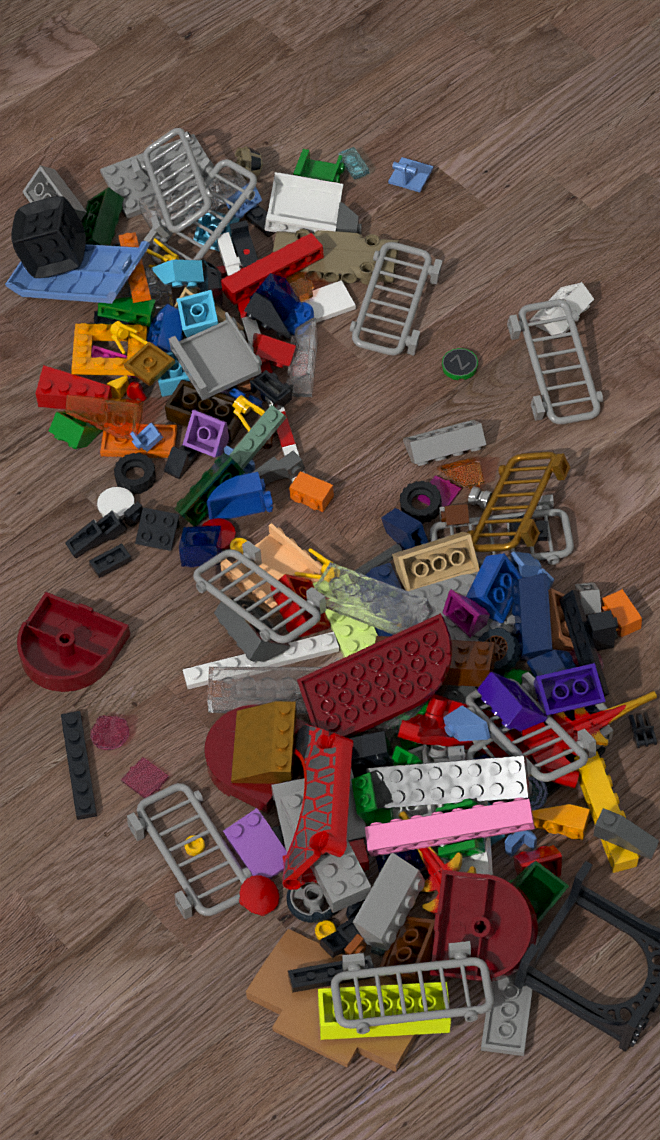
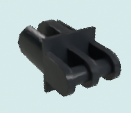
(642, 732)

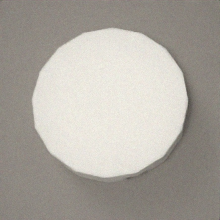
(115, 499)

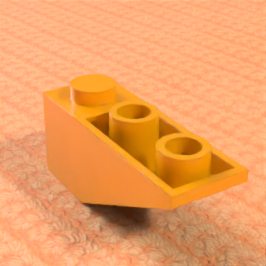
(562, 819)

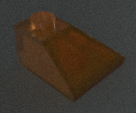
(465, 471)

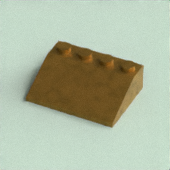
(264, 743)

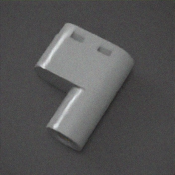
(454, 754)

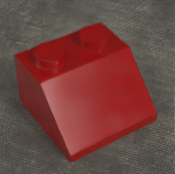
(273, 350)
(546, 856)

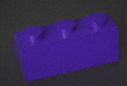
(569, 689)
(510, 702)

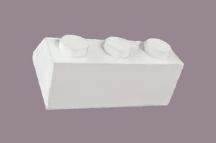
(578, 299)

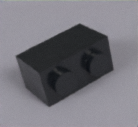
(603, 629)

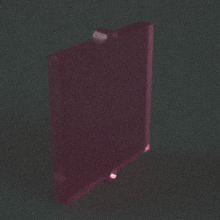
(145, 778)

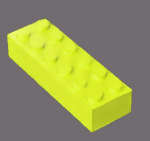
(392, 1006)

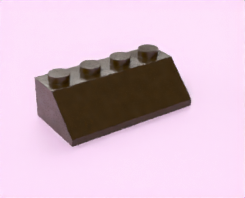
(186, 399)

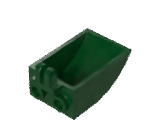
(540, 887)

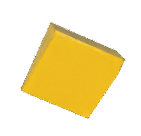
(119, 386)

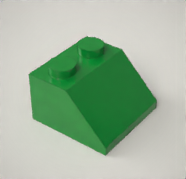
(72, 430)

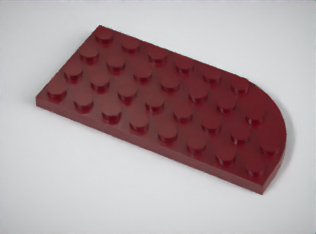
(379, 679)

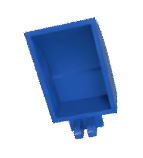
(239, 497)

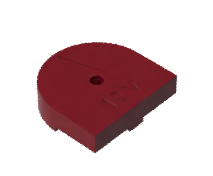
(68, 644)
(219, 762)
(480, 900)

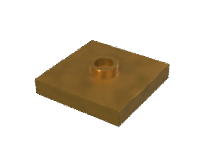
(149, 363)

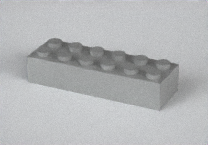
(339, 878)

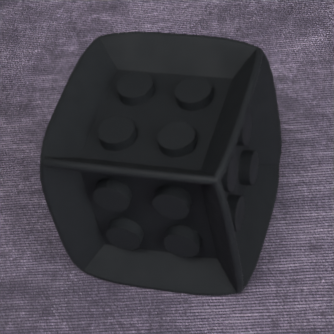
(48, 237)

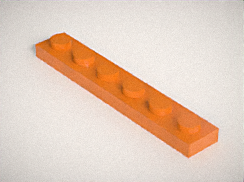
(137, 280)

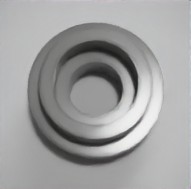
(438, 752)

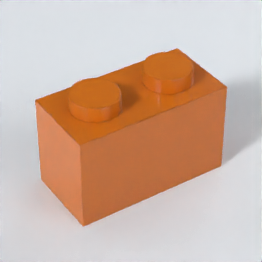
(311, 491)
(625, 612)

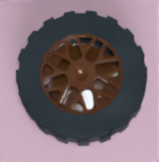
(506, 648)

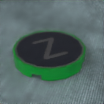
(459, 364)

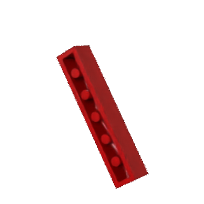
(281, 263)

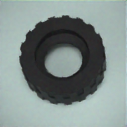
(135, 461)
(421, 488)

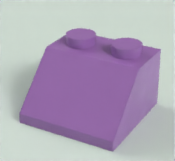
(206, 434)

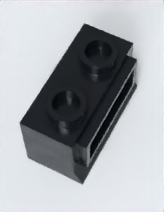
(279, 400)

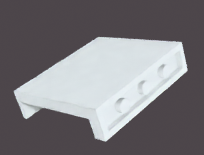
(303, 204)

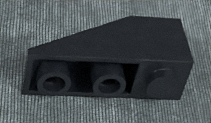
(212, 281)
(265, 311)

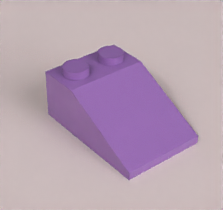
(256, 845)

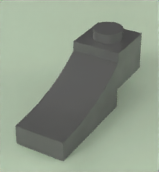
(284, 468)

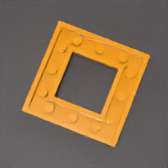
(82, 349)

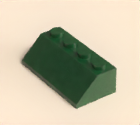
(102, 217)
(194, 504)

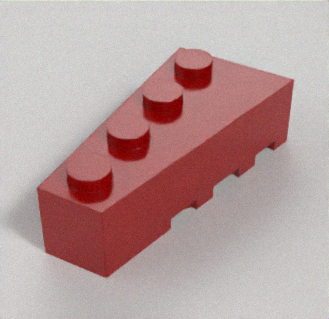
(56, 385)

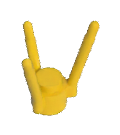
(171, 256)
(121, 331)
(242, 405)
(320, 558)

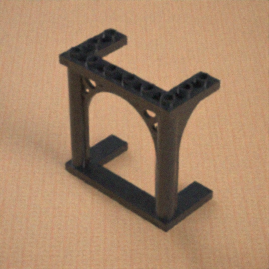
(625, 1032)

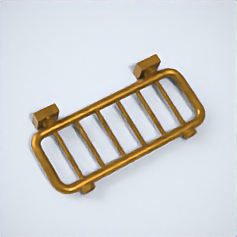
(527, 529)

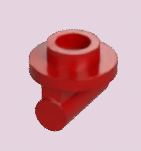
(136, 391)

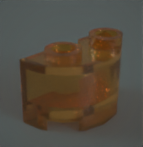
(301, 286)

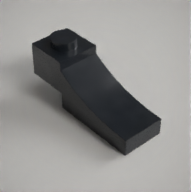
(95, 533)

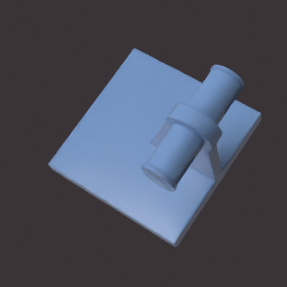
(410, 174)

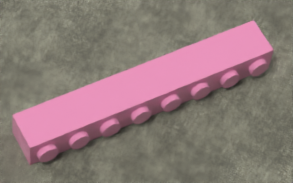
(449, 827)

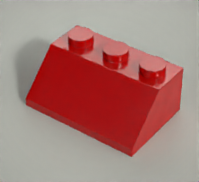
(299, 586)

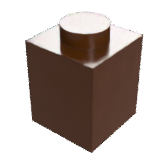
(455, 515)

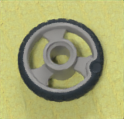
(312, 905)

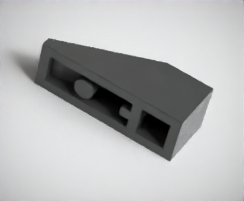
(624, 834)

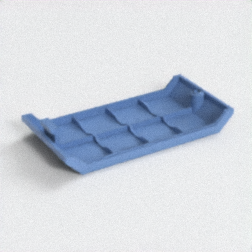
(95, 280)

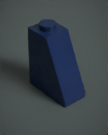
(404, 529)

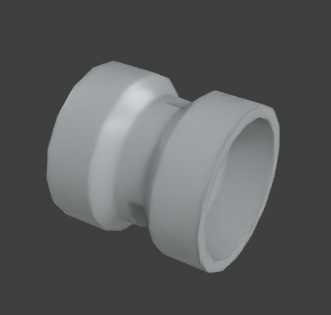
(479, 497)

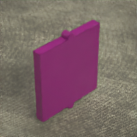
(447, 491)

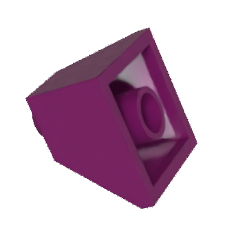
(465, 613)

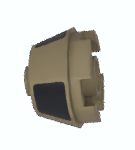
(249, 159)

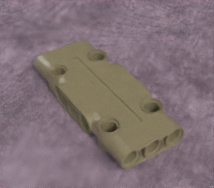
(345, 256)

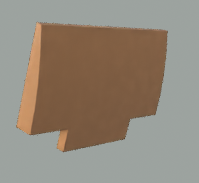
(299, 1010)

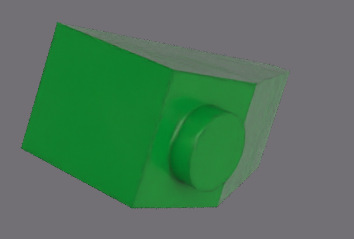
(125, 310)

